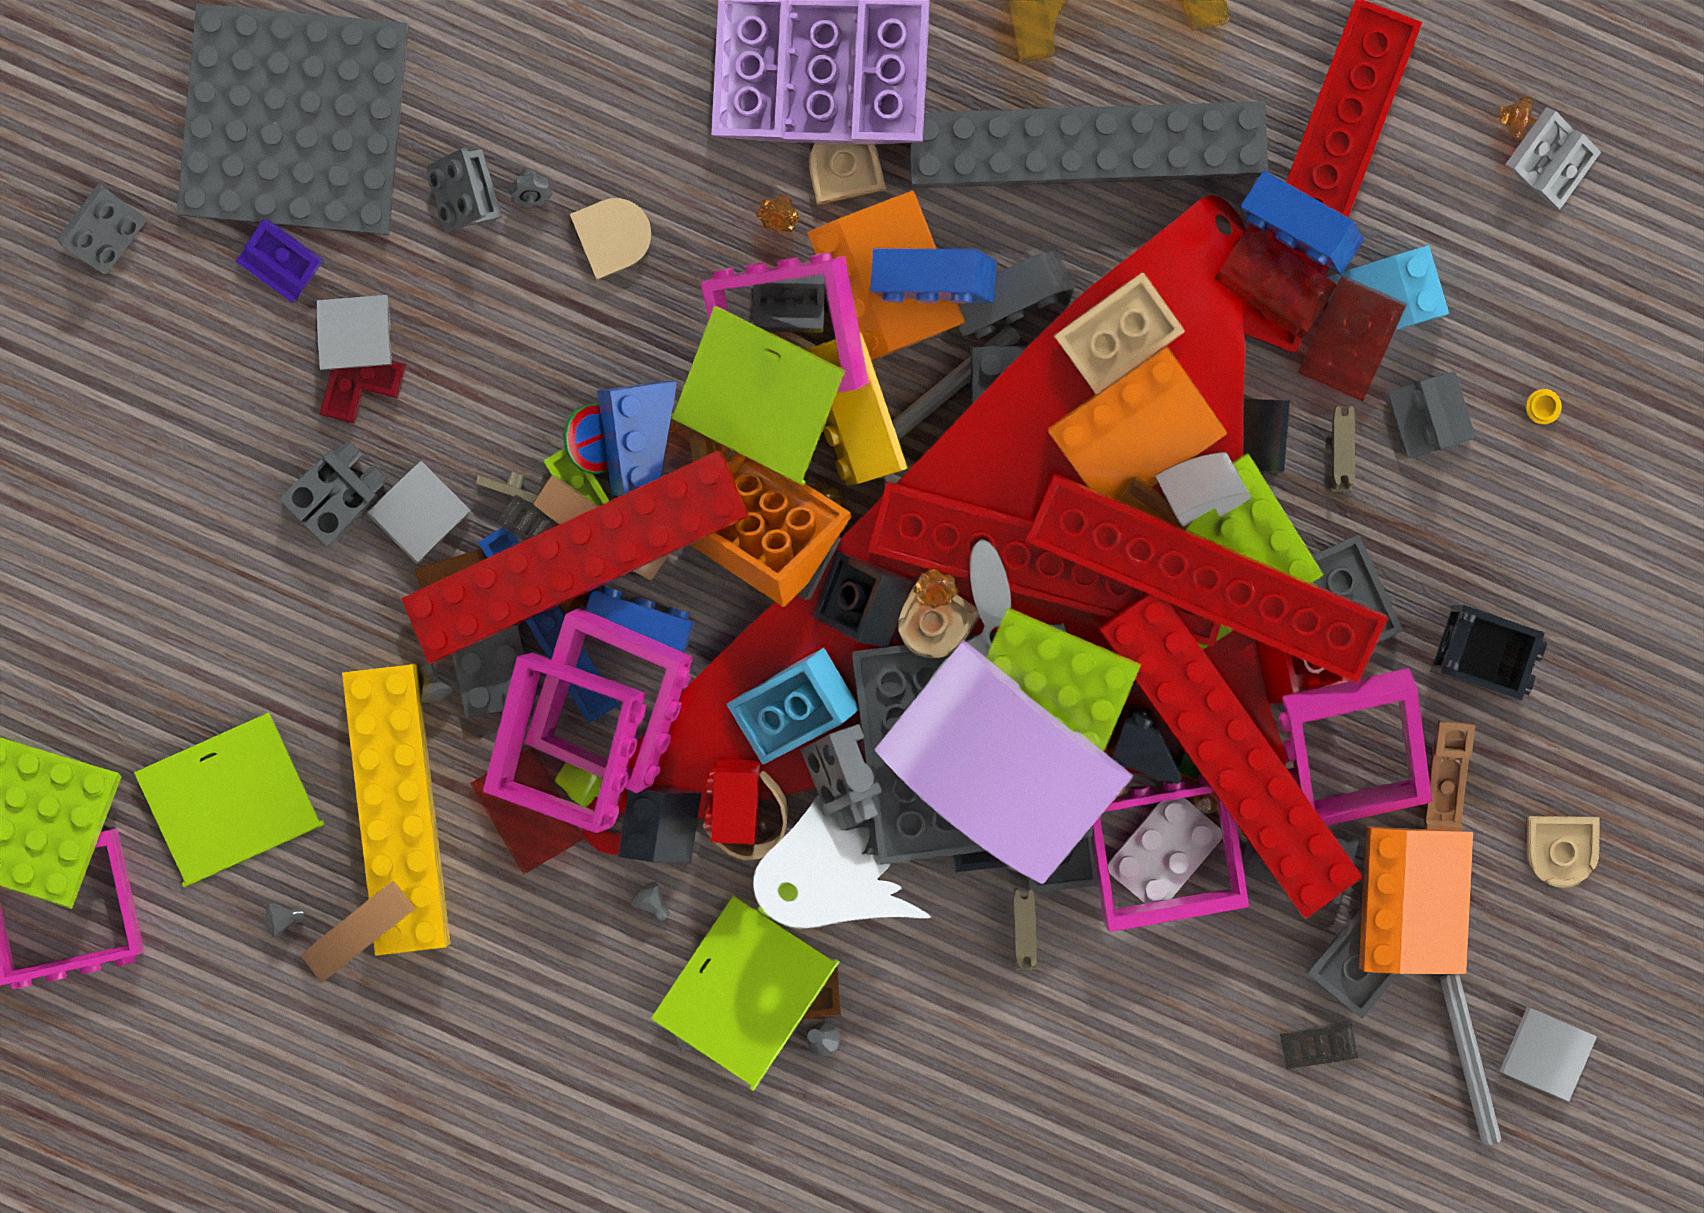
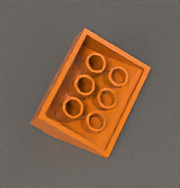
(893, 225)
(1137, 427)
(782, 538)
(1415, 901)

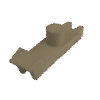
(1343, 450)
(513, 486)
(1025, 931)

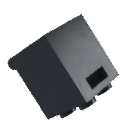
(1475, 648)

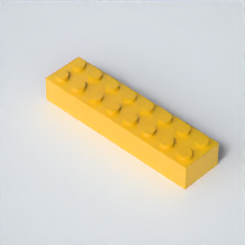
(396, 802)

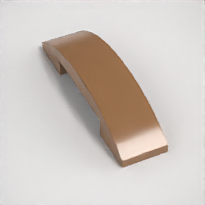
(564, 502)
(1448, 775)
(357, 931)

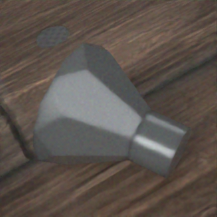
(434, 687)
(650, 900)
(280, 918)
(823, 1039)

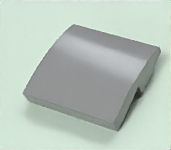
(1553, 158)
(354, 332)
(1203, 485)
(418, 512)
(1548, 1053)

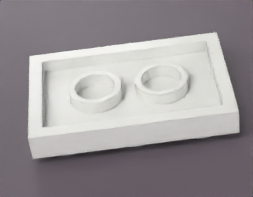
(1164, 850)

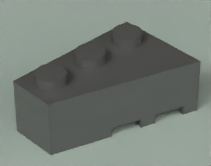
(1017, 289)

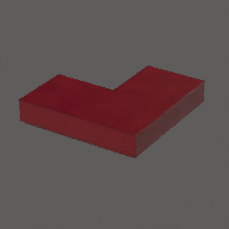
(347, 385)

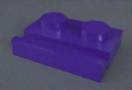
(279, 260)

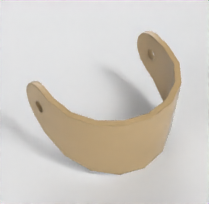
(759, 850)

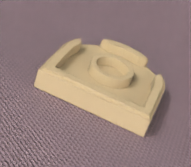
(844, 171)
(613, 235)
(938, 630)
(1562, 848)

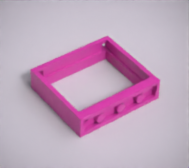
(838, 294)
(554, 692)
(1352, 697)
(512, 733)
(1175, 908)
(88, 962)

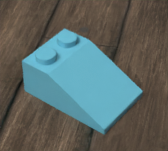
(1407, 278)
(793, 706)

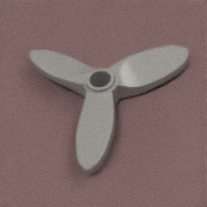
(990, 593)

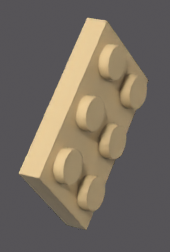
(1119, 333)

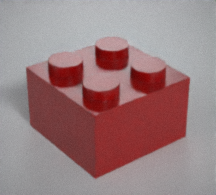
(1291, 675)
(735, 801)

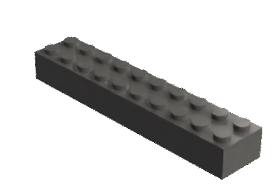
(1090, 145)

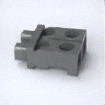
(333, 480)
(843, 777)

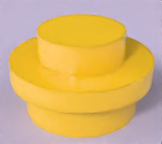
(1543, 406)

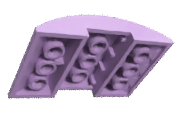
(821, 71)
(1001, 765)

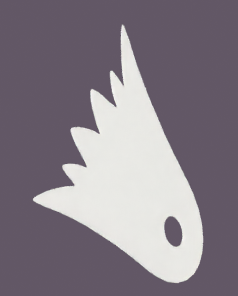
(830, 876)

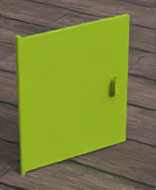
(755, 399)
(230, 802)
(746, 994)

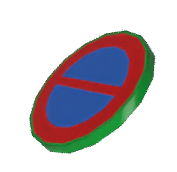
(585, 439)

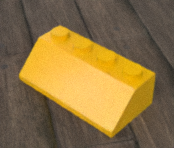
(860, 426)

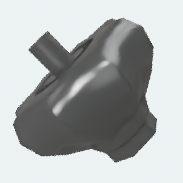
(529, 189)

